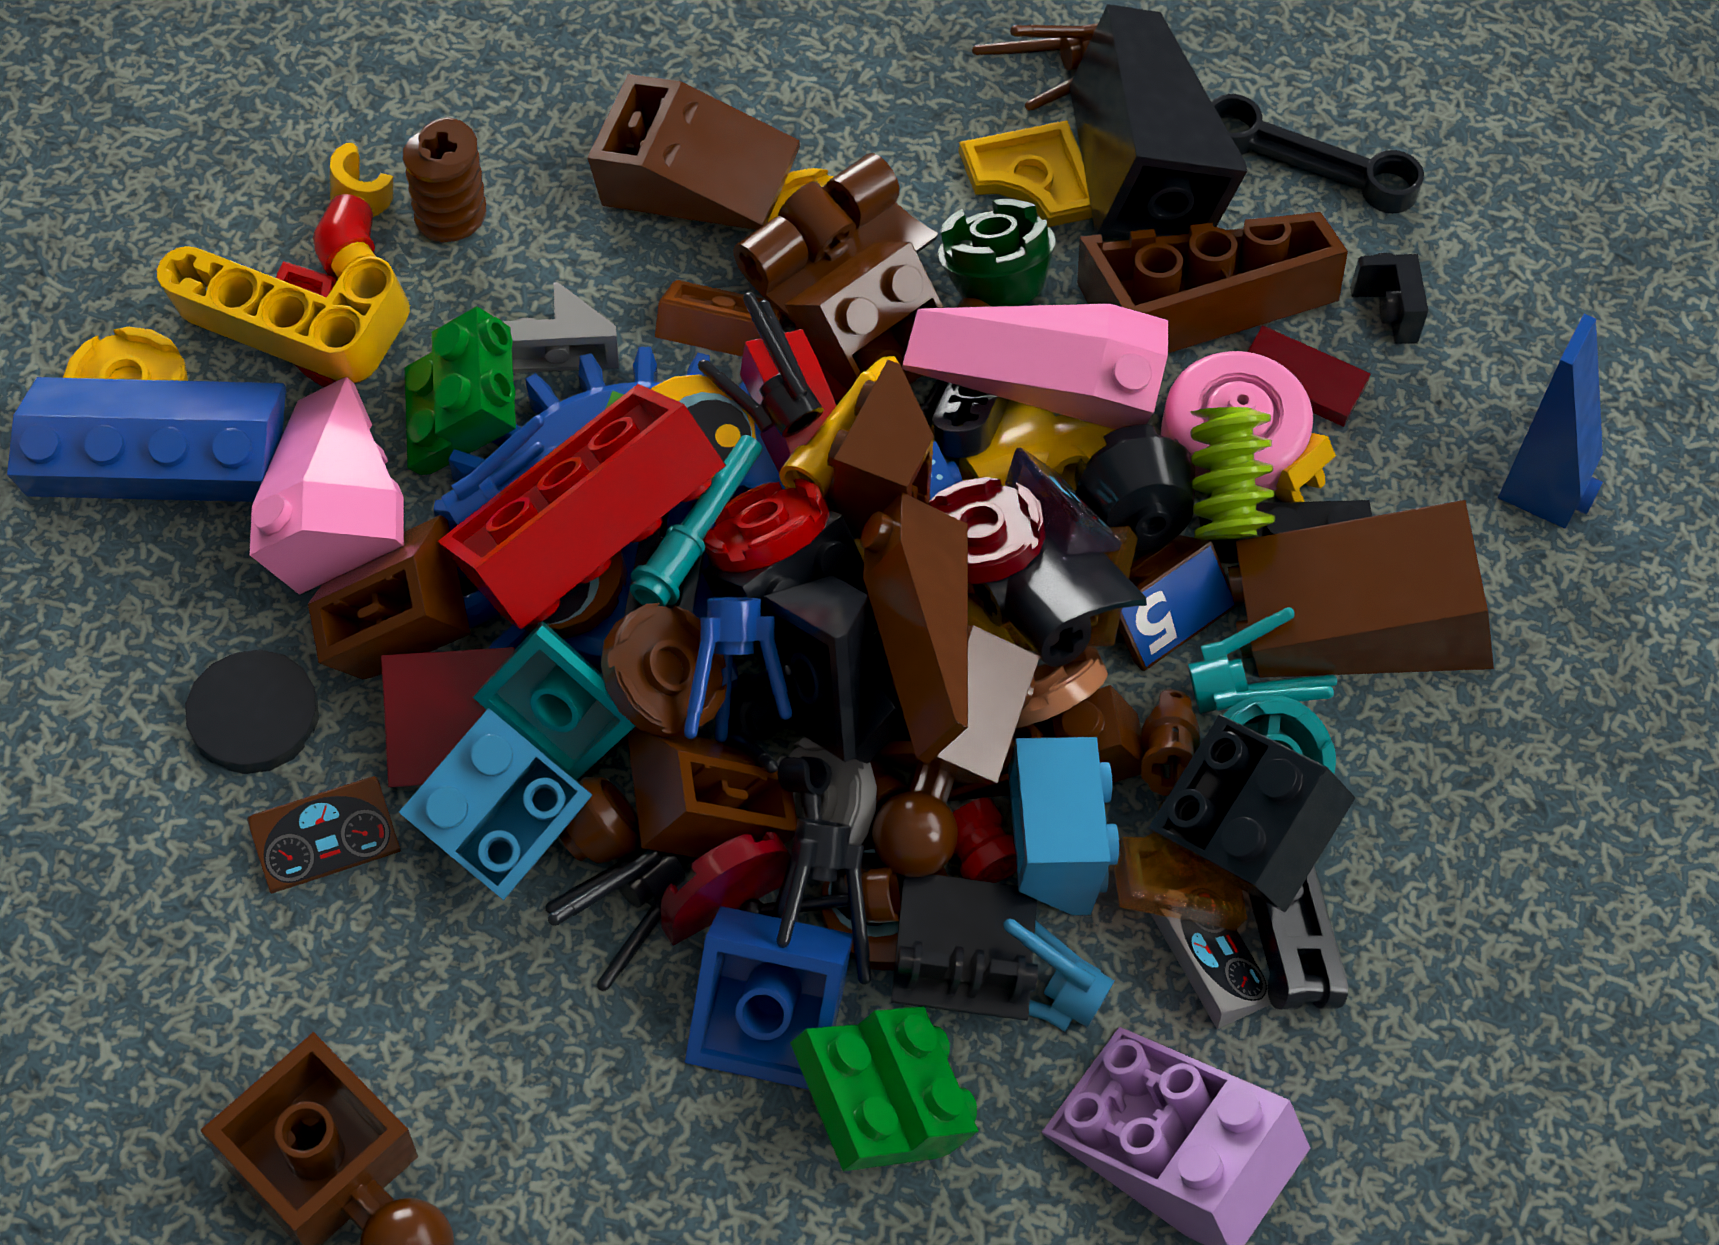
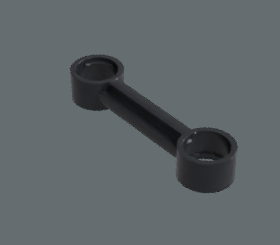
(1323, 157)

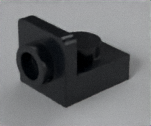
(1400, 289)

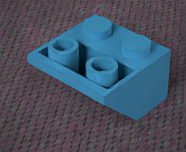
(495, 804)
(1061, 821)

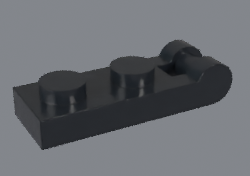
(1298, 935)

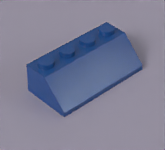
(145, 438)

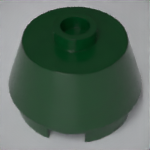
(998, 253)

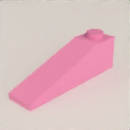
(1061, 358)
(326, 494)

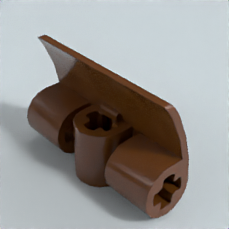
(826, 228)

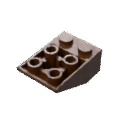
(688, 156)

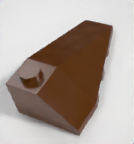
(921, 610)

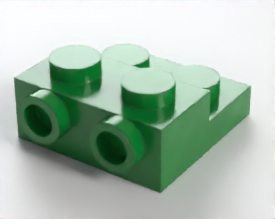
(459, 391)
(886, 1089)

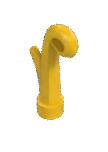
(810, 460)

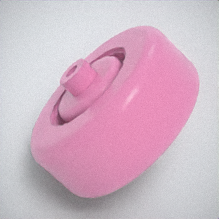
(1249, 382)

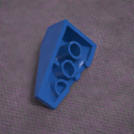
(1564, 439)

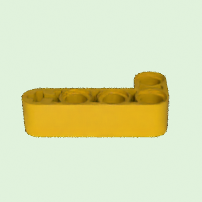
(262, 309)

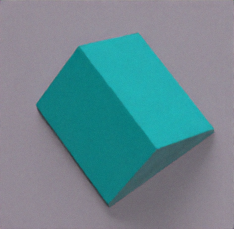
(555, 702)

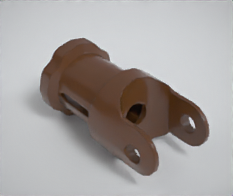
(1166, 746)

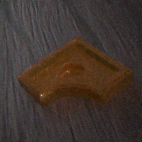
(1169, 883)

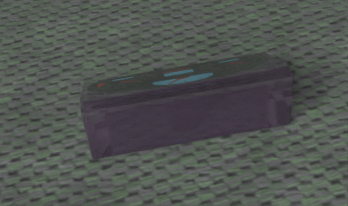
(1064, 512)

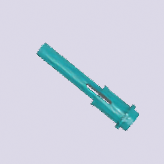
(684, 543)

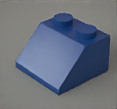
(762, 995)

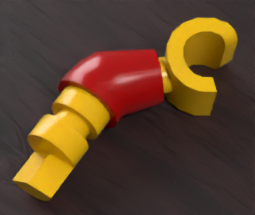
(347, 222)

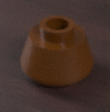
(604, 826)

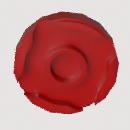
(766, 526)

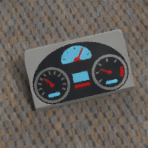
(1217, 968)

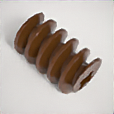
(445, 180)

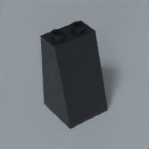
(1149, 131)

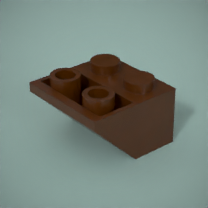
(865, 309)
(882, 452)
(391, 605)
(703, 794)

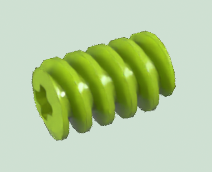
(1231, 473)

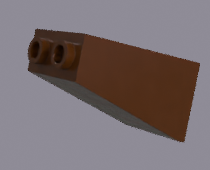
(1367, 596)

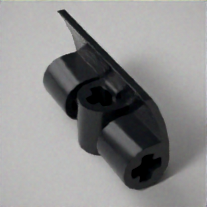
(1055, 599)

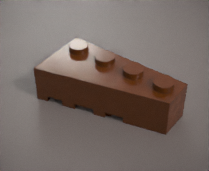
(1215, 276)

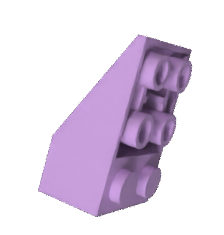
(1181, 1138)

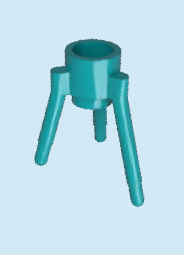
(1223, 683)

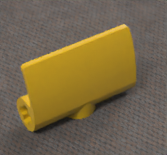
(1052, 439)

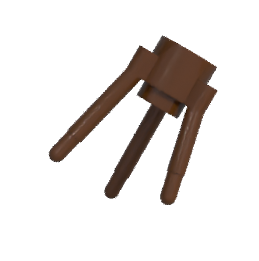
(1070, 40)

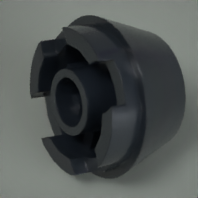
(1140, 484)

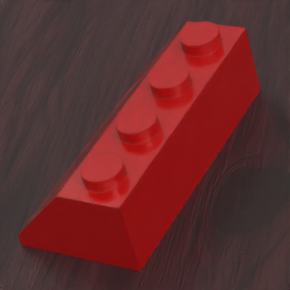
(583, 504)

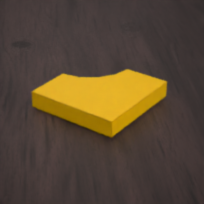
(1034, 167)

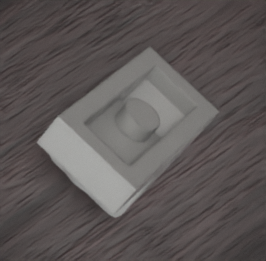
(561, 341)

